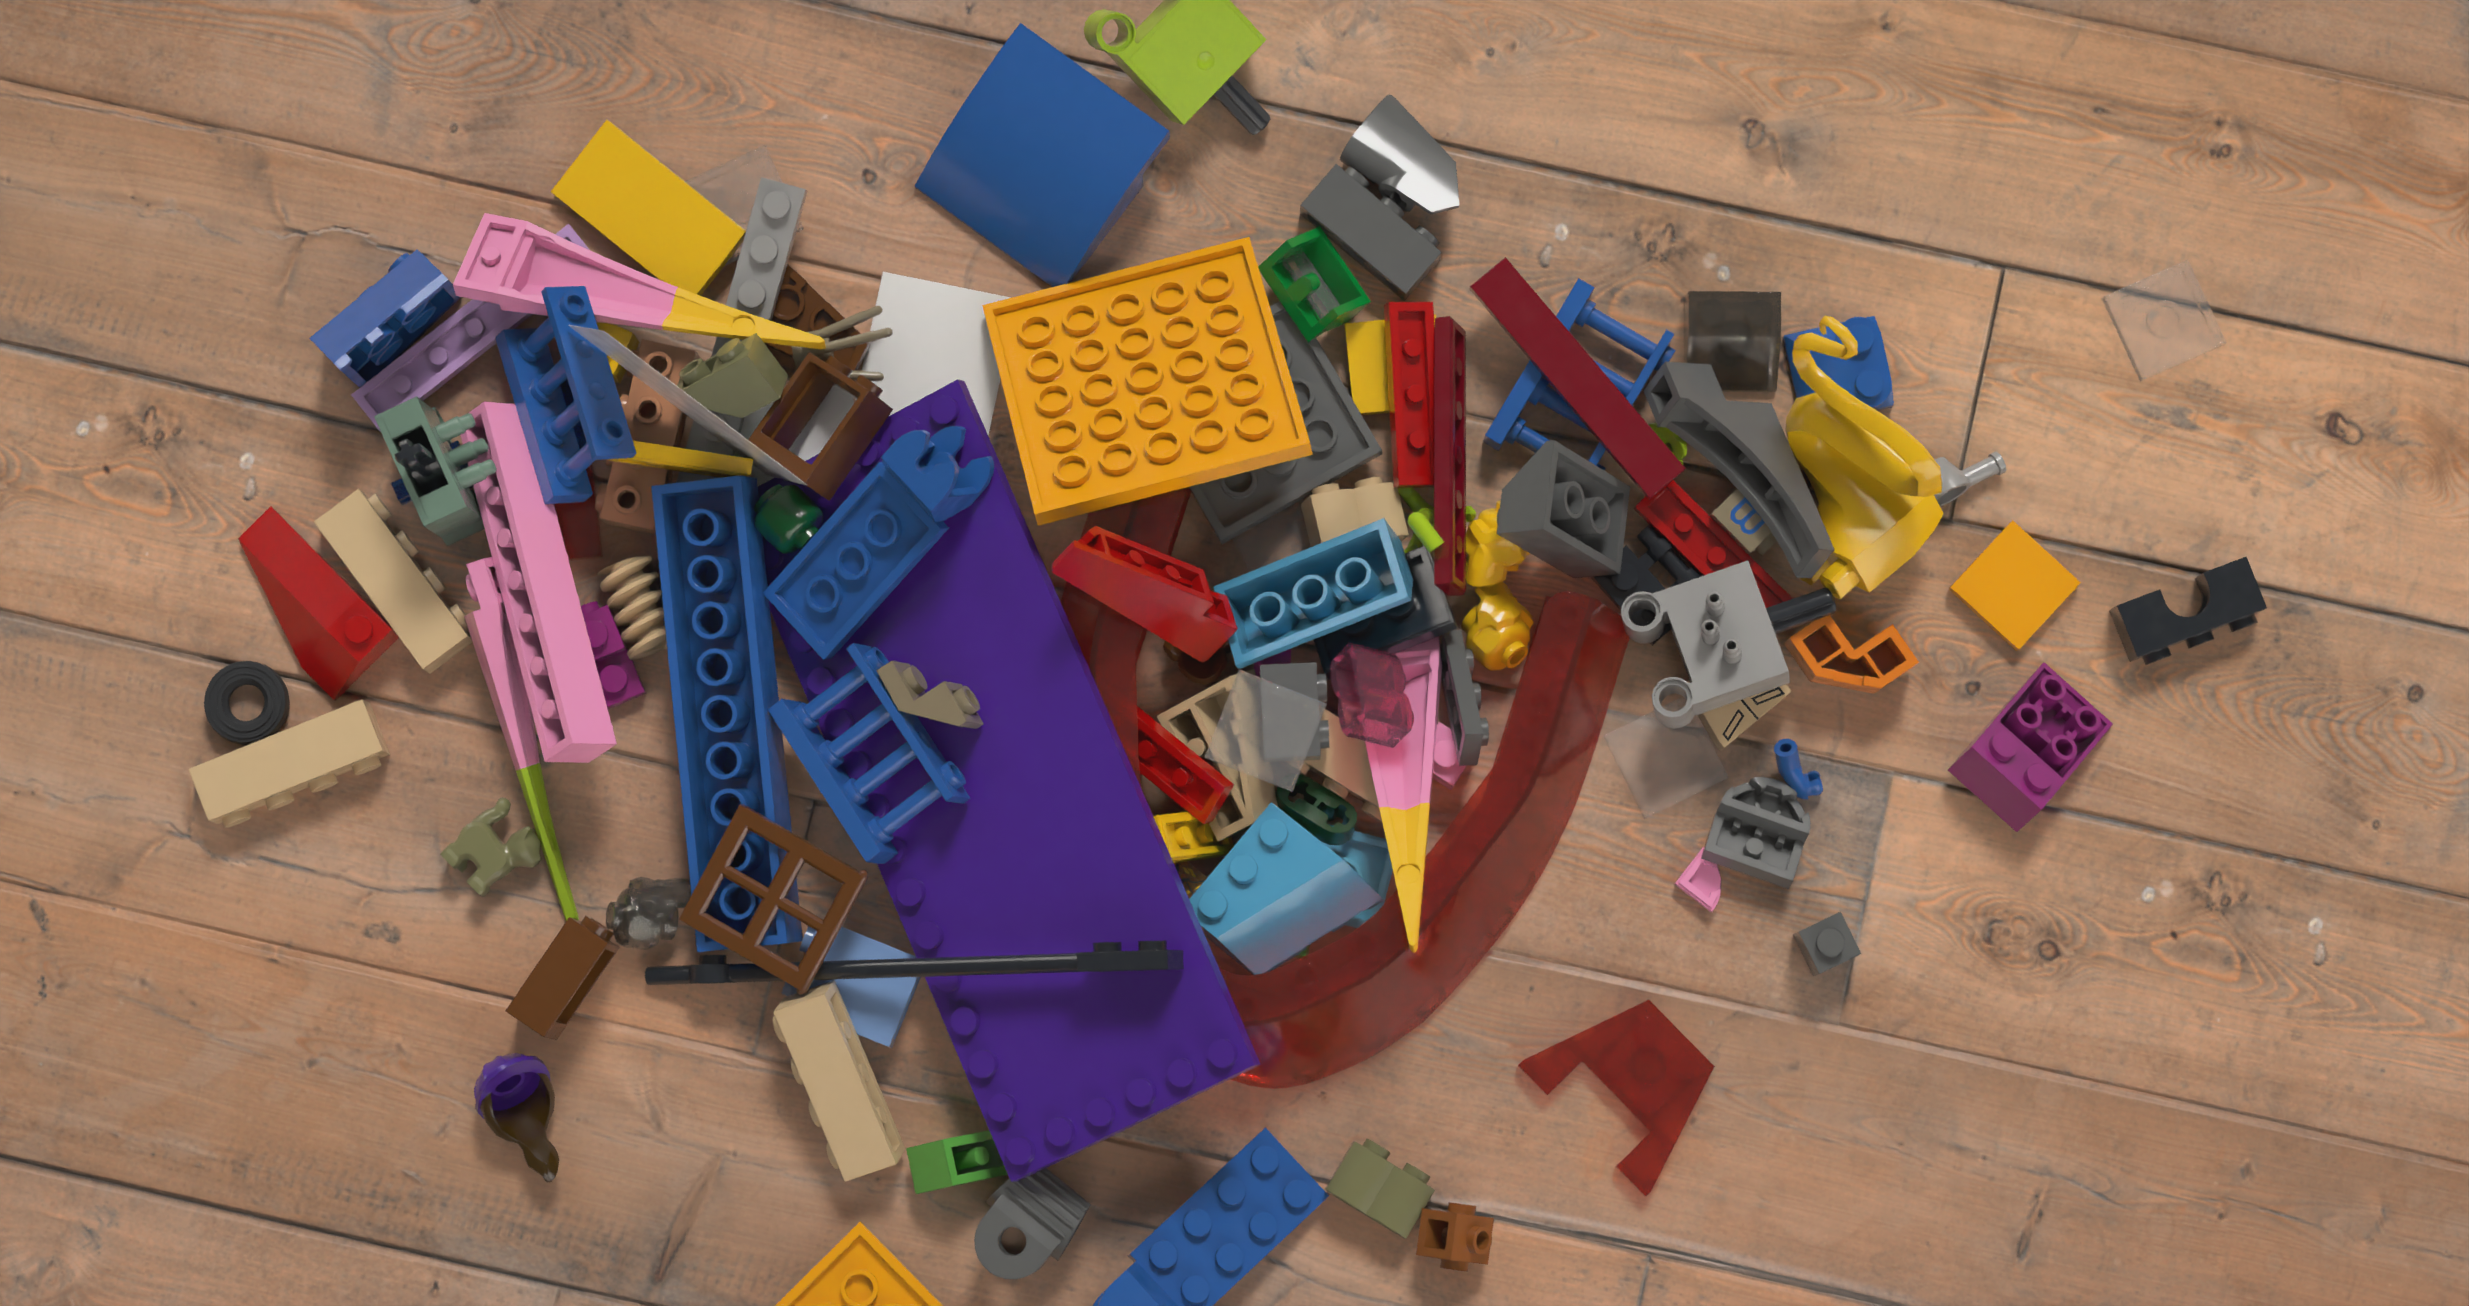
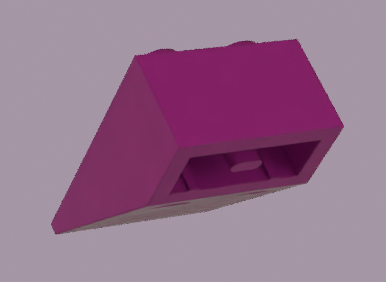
(2030, 747)

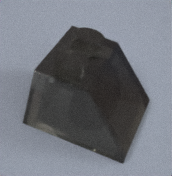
(1736, 336)

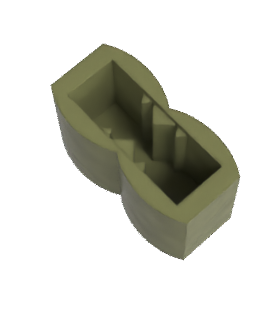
(1380, 1188)

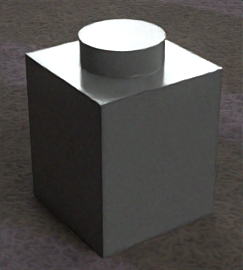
(1827, 944)

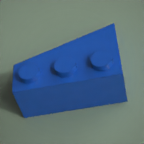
(386, 318)

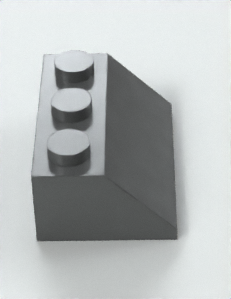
(1566, 512)

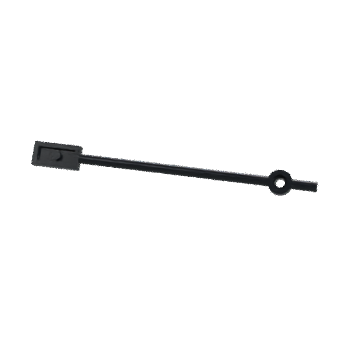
(1104, 958)

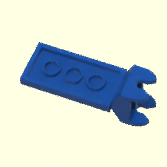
(877, 537)
(1220, 1230)

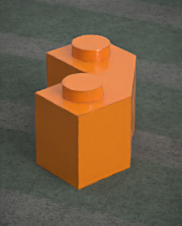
(1831, 660)

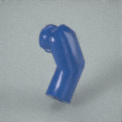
(1791, 771)

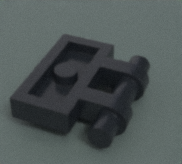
(1637, 578)

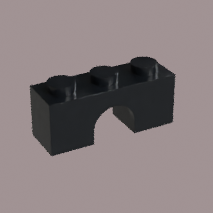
(2228, 598)

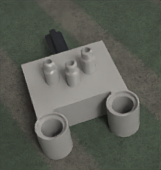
(1721, 637)

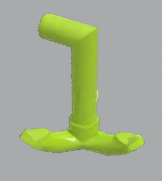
(1422, 521)

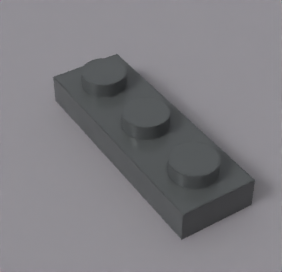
(1462, 699)

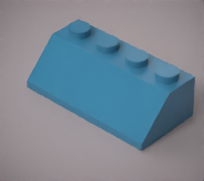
(1317, 592)

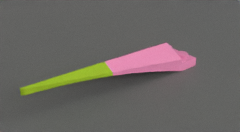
(505, 682)

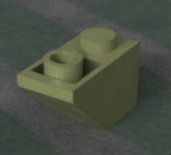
(736, 379)

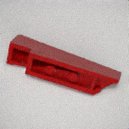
(1150, 590)

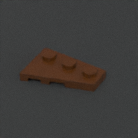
(808, 311)

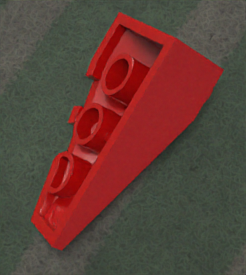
(321, 614)

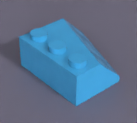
(1278, 894)

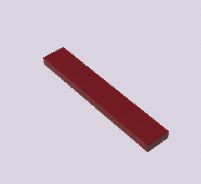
(1577, 378)
(1450, 456)

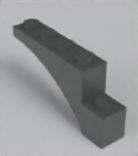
(1750, 450)

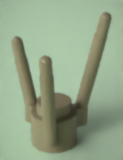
(800, 353)

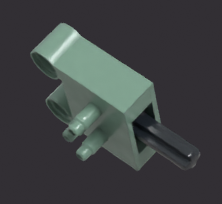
(431, 469)

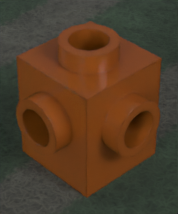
(1455, 1236)

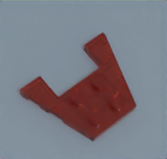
(1645, 1068)

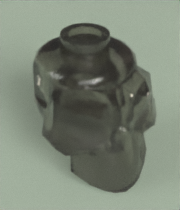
(647, 911)

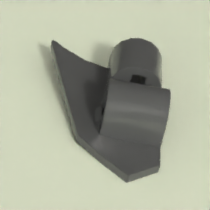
(1403, 160)

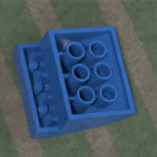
(1042, 158)

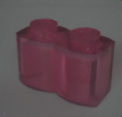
(1371, 695)

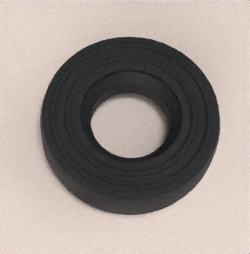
(226, 682)

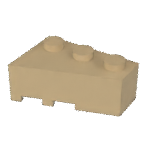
(1194, 725)

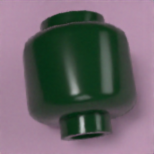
(787, 518)

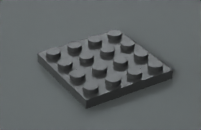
(1336, 435)

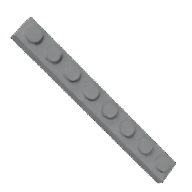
(755, 283)

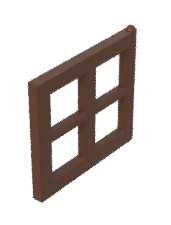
(773, 898)

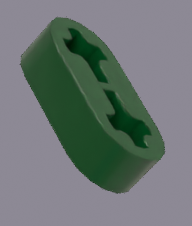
(1318, 808)

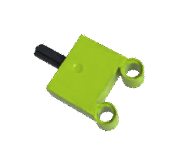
(1186, 56)

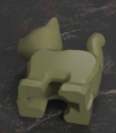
(492, 857)

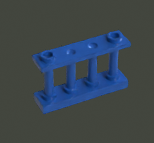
(1534, 388)
(541, 403)
(824, 758)

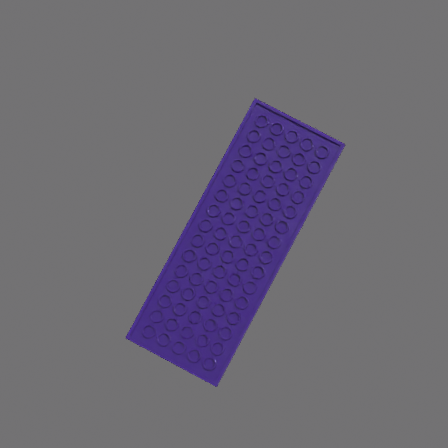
(1045, 847)

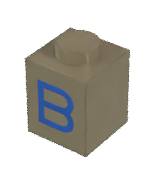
(1743, 524)

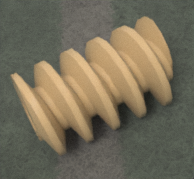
(637, 605)

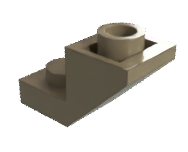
(944, 703)

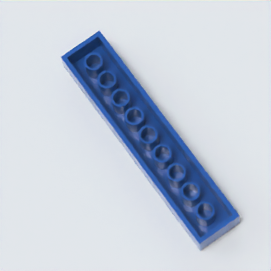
(723, 686)

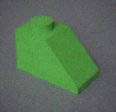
(954, 1162)

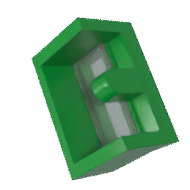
(1313, 283)

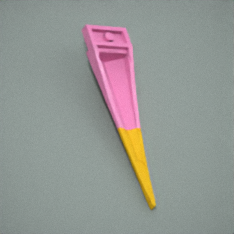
(517, 260)
(1405, 781)

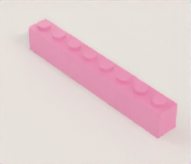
(539, 594)

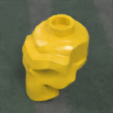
(1488, 553)
(1498, 628)

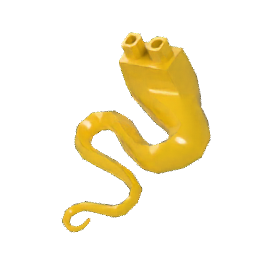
(1865, 470)

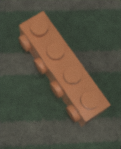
(651, 419)

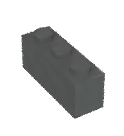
(1371, 230)

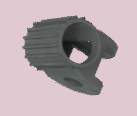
(1042, 1210)

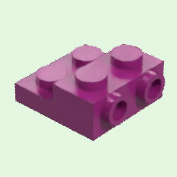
(615, 669)

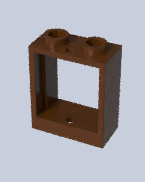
(796, 407)
(563, 977)

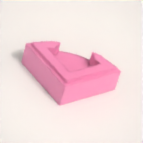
(1701, 882)

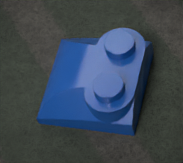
(1862, 375)

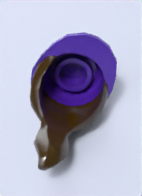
(517, 1106)

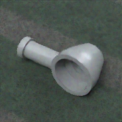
(1957, 481)

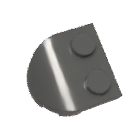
(1759, 831)

